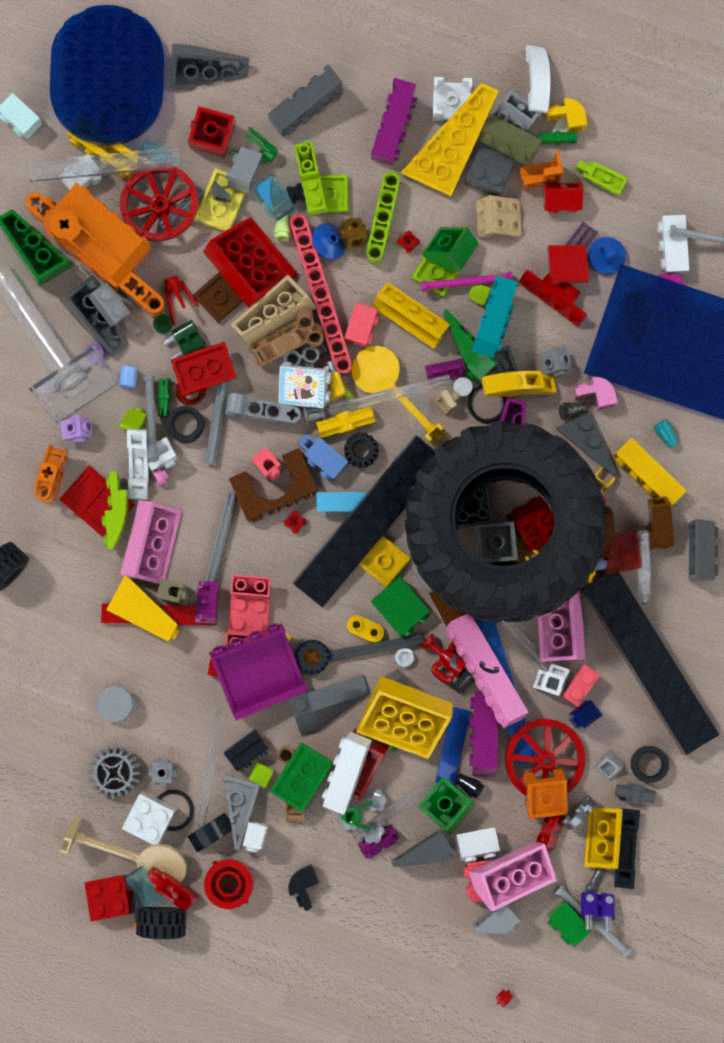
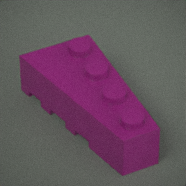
(394, 122)

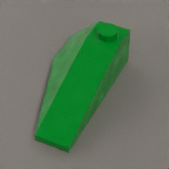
(475, 363)

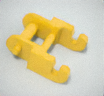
(605, 485)

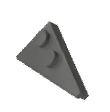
(586, 436)

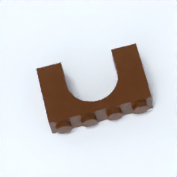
(301, 487)
(659, 526)

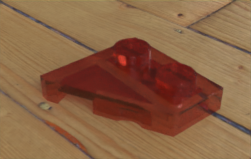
(624, 553)

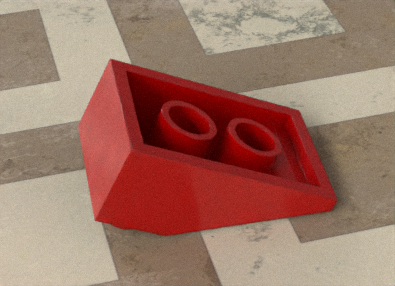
(372, 762)

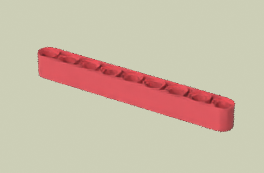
(320, 285)

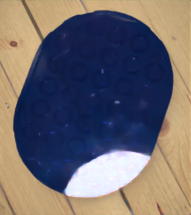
(107, 75)

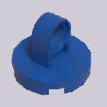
(606, 255)

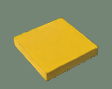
(384, 561)

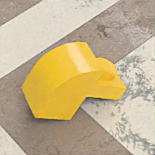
(572, 112)

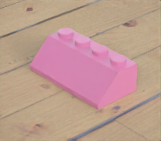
(151, 542)
(562, 632)
(513, 875)

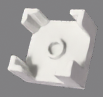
(449, 97)

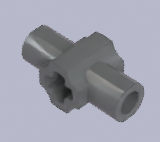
(635, 793)

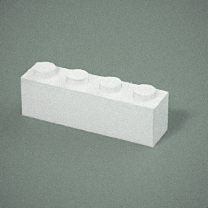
(346, 773)

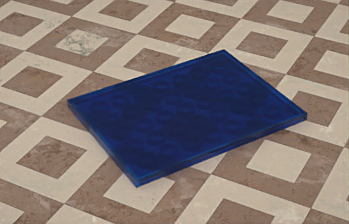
(662, 341)

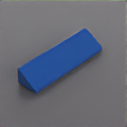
(453, 745)

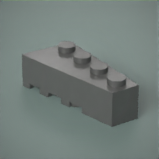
(306, 102)

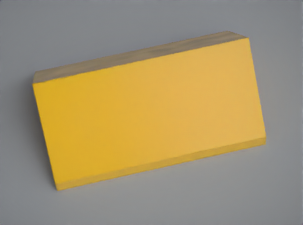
(603, 838)

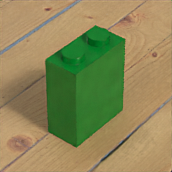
(400, 607)

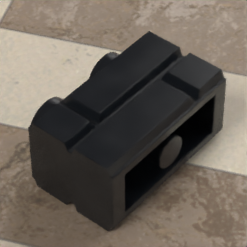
(246, 750)

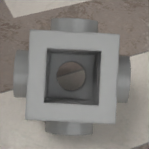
(555, 361)
(170, 772)

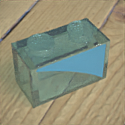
(273, 197)

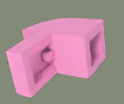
(601, 390)

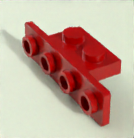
(557, 295)

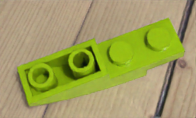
(310, 178)
(116, 518)

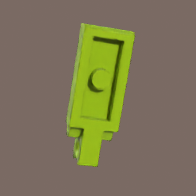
(602, 177)

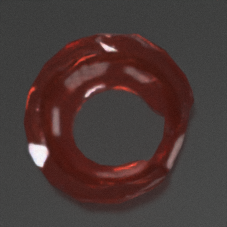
(186, 401)

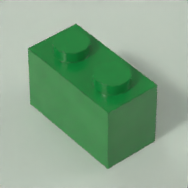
(568, 923)

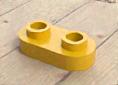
(365, 629)

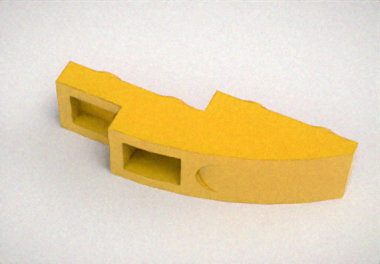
(516, 383)

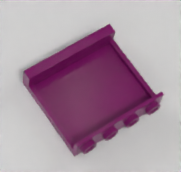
(257, 671)

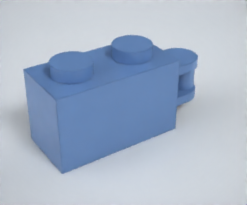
(323, 457)

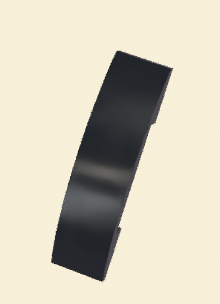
(625, 874)

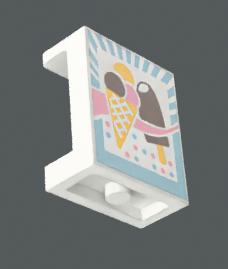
(304, 385)

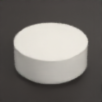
(462, 386)
(404, 657)

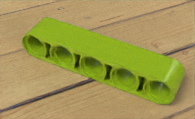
(383, 209)

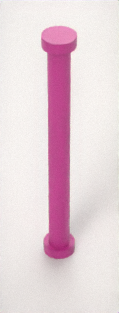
(462, 281)

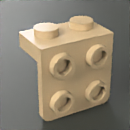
(498, 216)

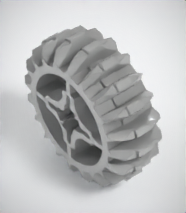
(107, 767)

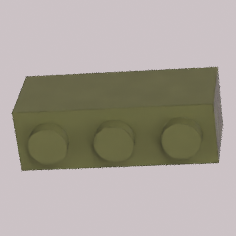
(510, 140)

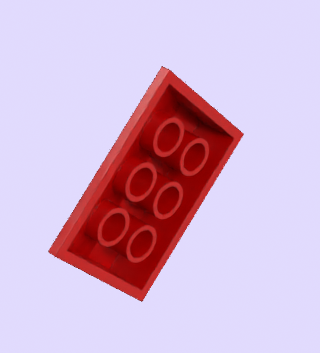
(248, 260)

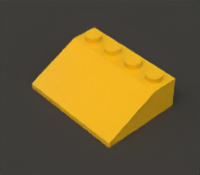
(405, 717)

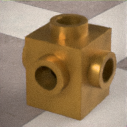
(353, 233)

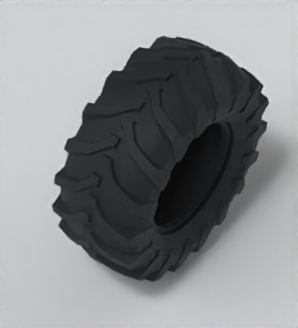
(499, 454)

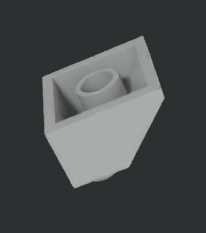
(497, 922)

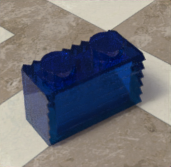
(584, 715)

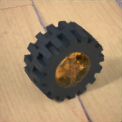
(306, 654)

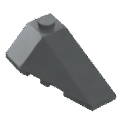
(91, 319)
(323, 705)

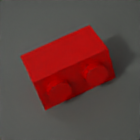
(563, 197)

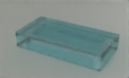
(143, 887)

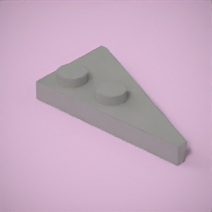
(241, 802)

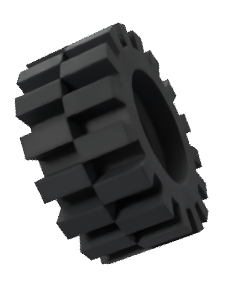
(361, 461)

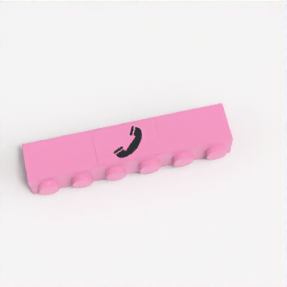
(486, 670)

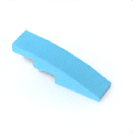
(338, 501)

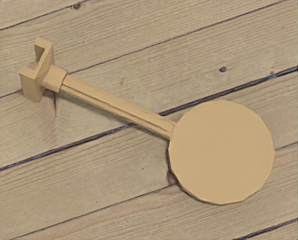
(159, 855)

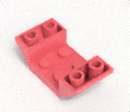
(248, 606)

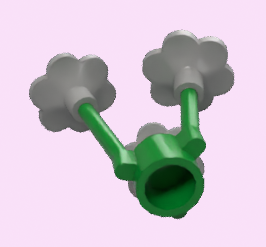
(353, 817)

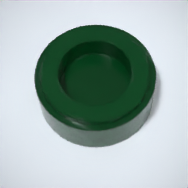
(162, 324)

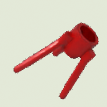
(174, 287)

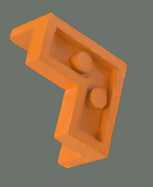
(538, 174)

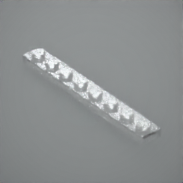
(104, 164)

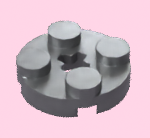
(577, 814)

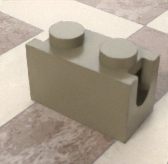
(169, 589)

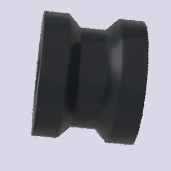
(296, 193)

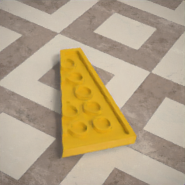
(448, 151)

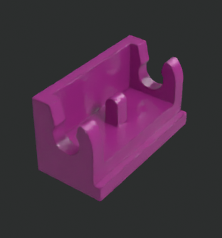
(207, 602)

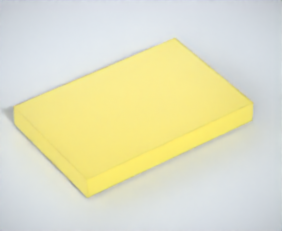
(218, 213)

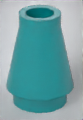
(666, 433)

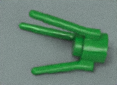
(267, 149)

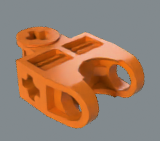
(51, 465)

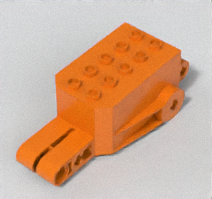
(98, 241)

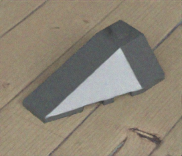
(201, 66)

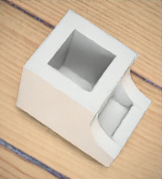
(166, 455)
(553, 680)

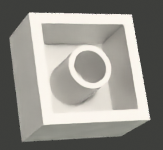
(149, 818)

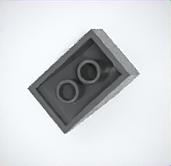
(490, 171)
(430, 850)

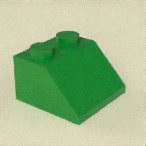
(451, 247)
(446, 806)

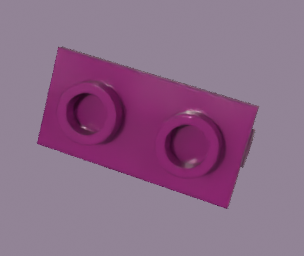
(453, 368)
(387, 840)

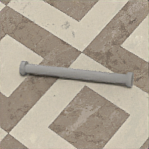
(695, 234)
(152, 456)
(595, 923)

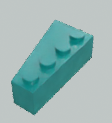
(495, 317)

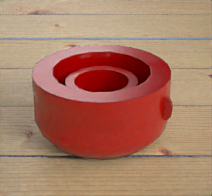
(220, 897)

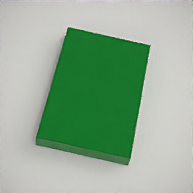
(301, 777)

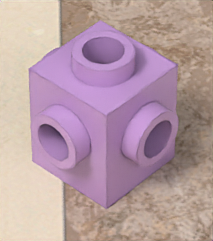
(76, 429)

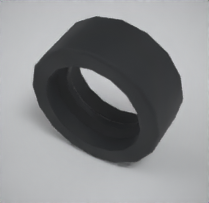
(185, 438)
(664, 764)

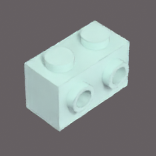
(19, 116)

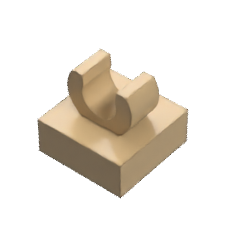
(447, 401)

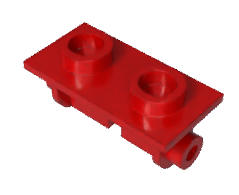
(546, 836)

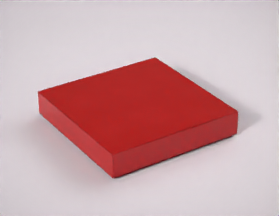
(567, 264)

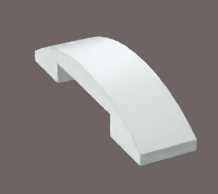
(539, 78)
(138, 464)

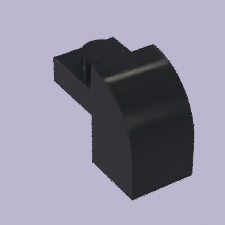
(210, 832)
(299, 882)

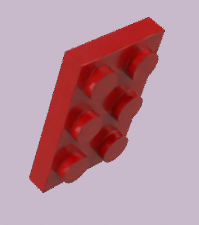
(203, 369)

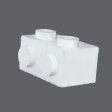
(477, 845)

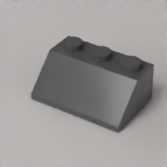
(702, 550)

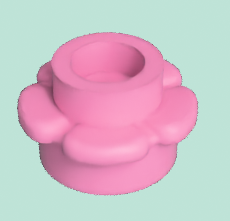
(160, 476)

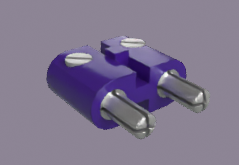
(598, 906)

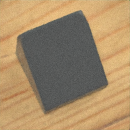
(220, 194)

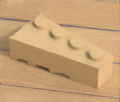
(272, 311)

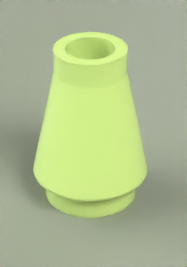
(283, 230)

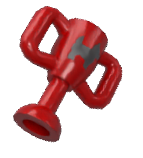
(448, 658)

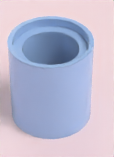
(128, 377)

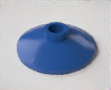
(324, 245)

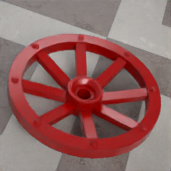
(157, 200)
(543, 754)

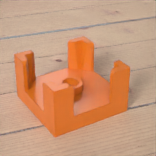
(546, 796)

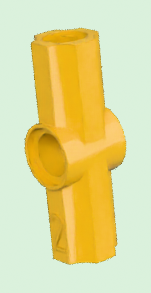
(345, 422)

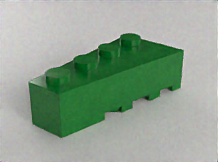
(34, 251)

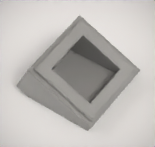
(610, 765)

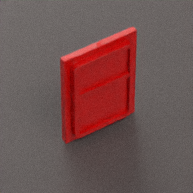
(89, 499)

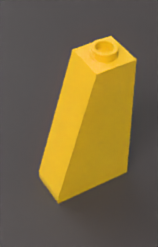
(138, 608)

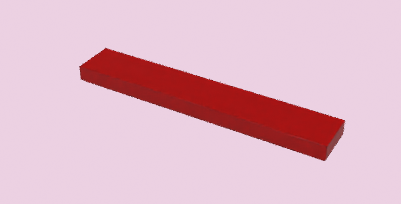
(179, 613)

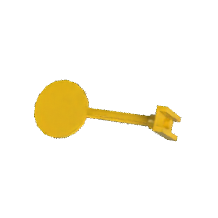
(378, 370)

